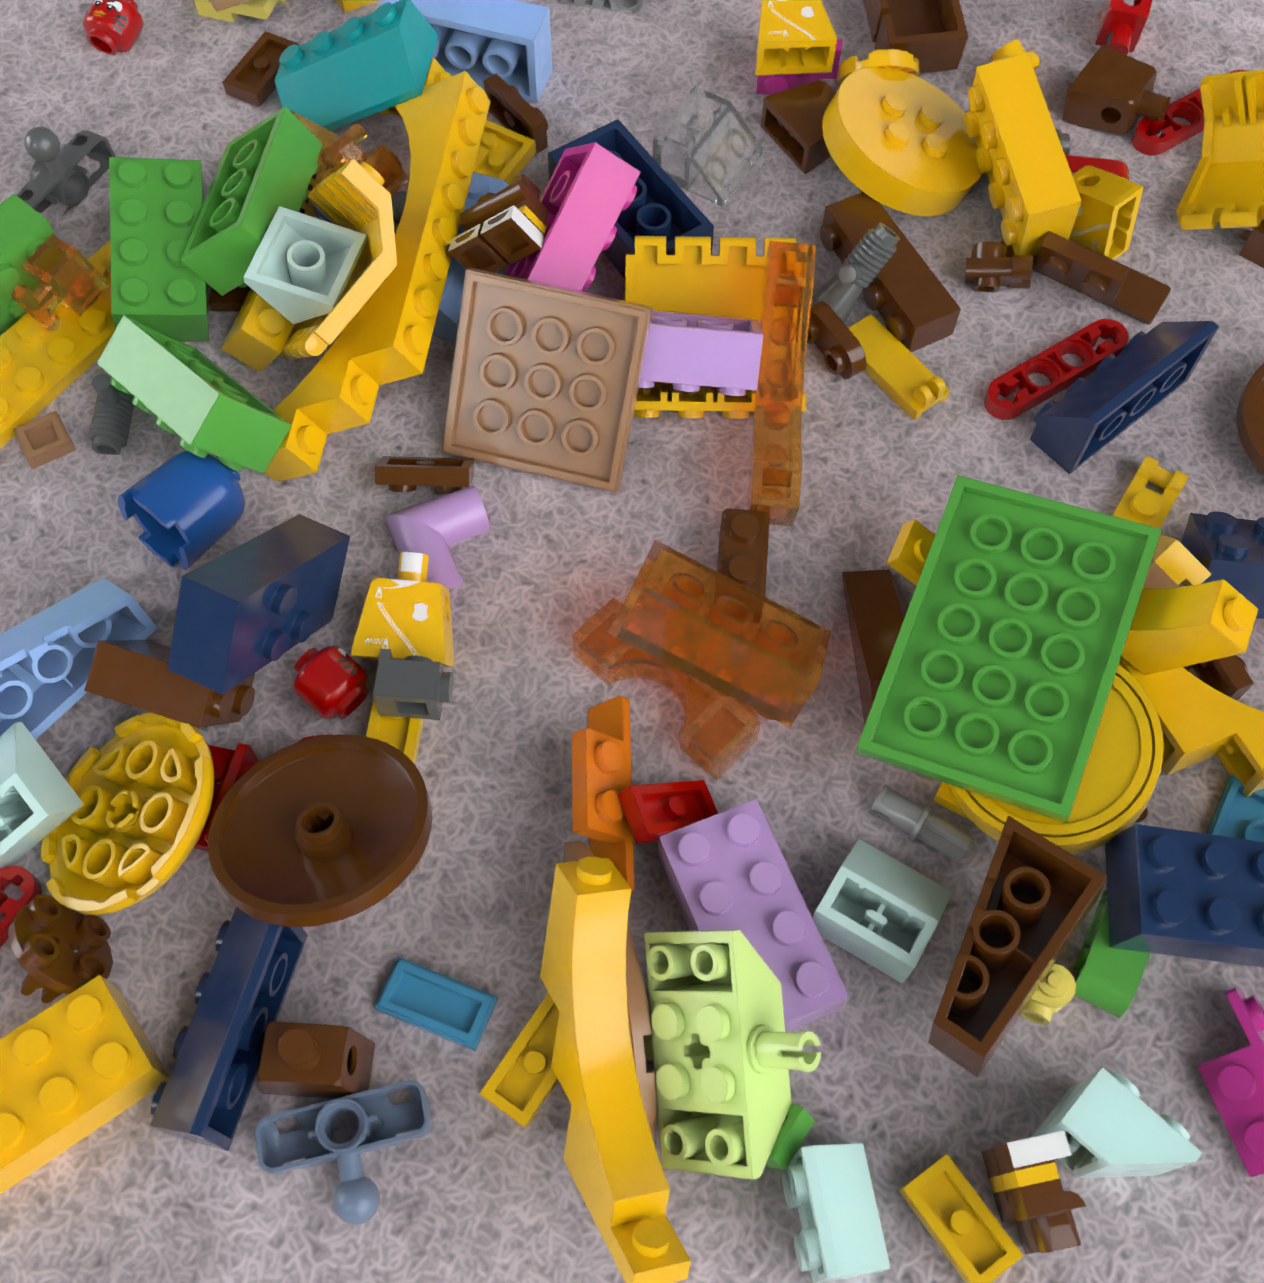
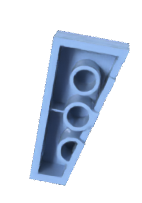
(52, 653)

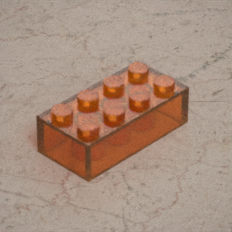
(722, 634)

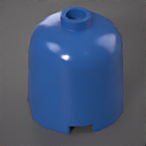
(184, 506)

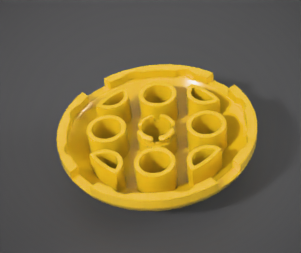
(139, 816)

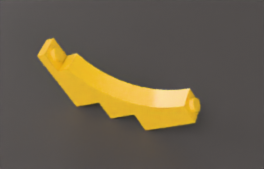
(1169, 624)
(1203, 724)
(593, 1059)

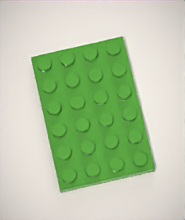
(1010, 646)

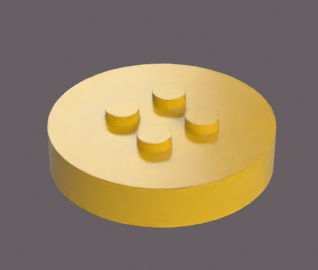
(901, 141)
(1114, 784)

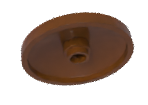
(320, 830)

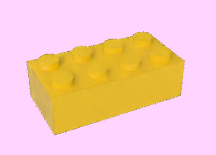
(1020, 154)
(70, 1076)

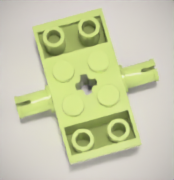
(719, 1052)

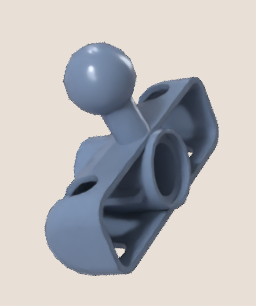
(379, 1124)

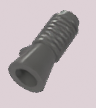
(858, 270)
(110, 416)

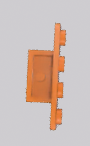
(598, 775)

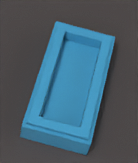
(436, 1004)

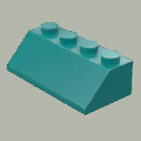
(358, 66)

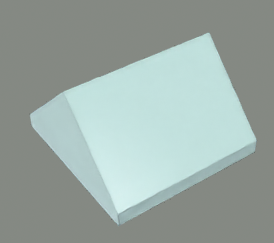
(303, 264)

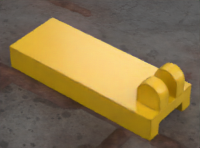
(898, 369)
(525, 1072)

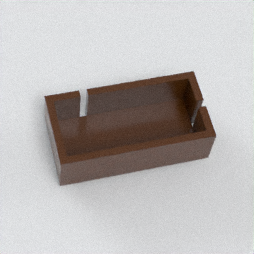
(925, 28)

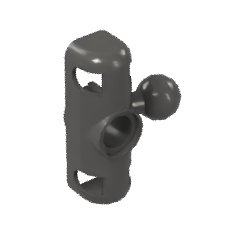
(56, 174)

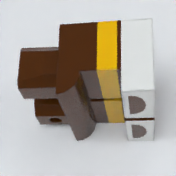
(501, 227)
(1031, 1191)

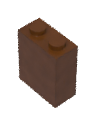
(139, 676)

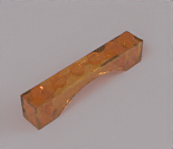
(779, 394)

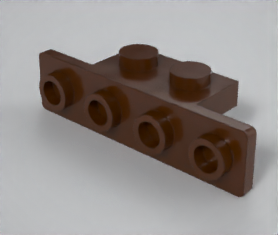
(1099, 277)

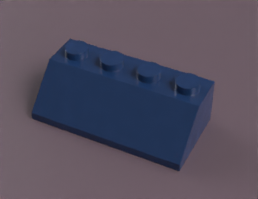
(1120, 391)
(226, 1036)

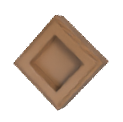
(44, 439)

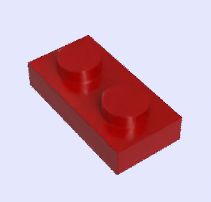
(665, 807)

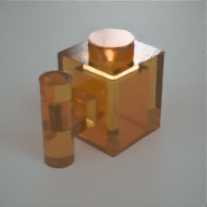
(380, 158)
(62, 278)

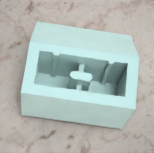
(31, 794)
(881, 911)
(1116, 1131)
(836, 1212)

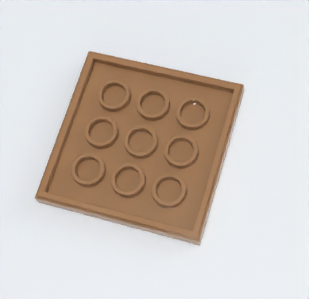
(545, 379)

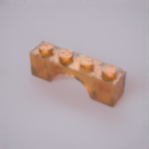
(715, 725)

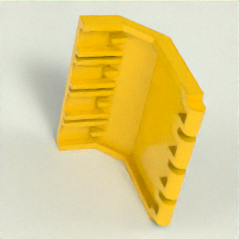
(1231, 168)
(359, 202)
(702, 285)

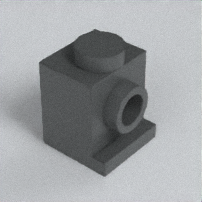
(411, 687)

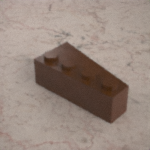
(1015, 935)

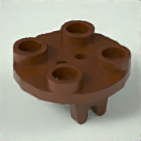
(58, 947)

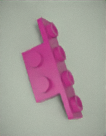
(1238, 1084)

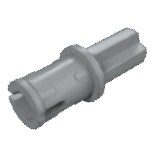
(921, 823)

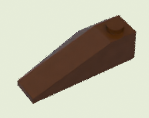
(875, 619)

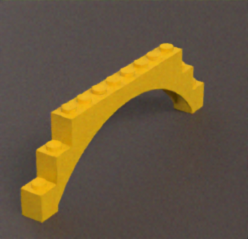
(396, 325)

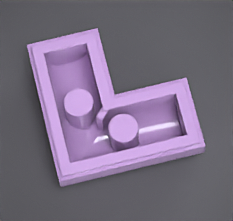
(435, 526)

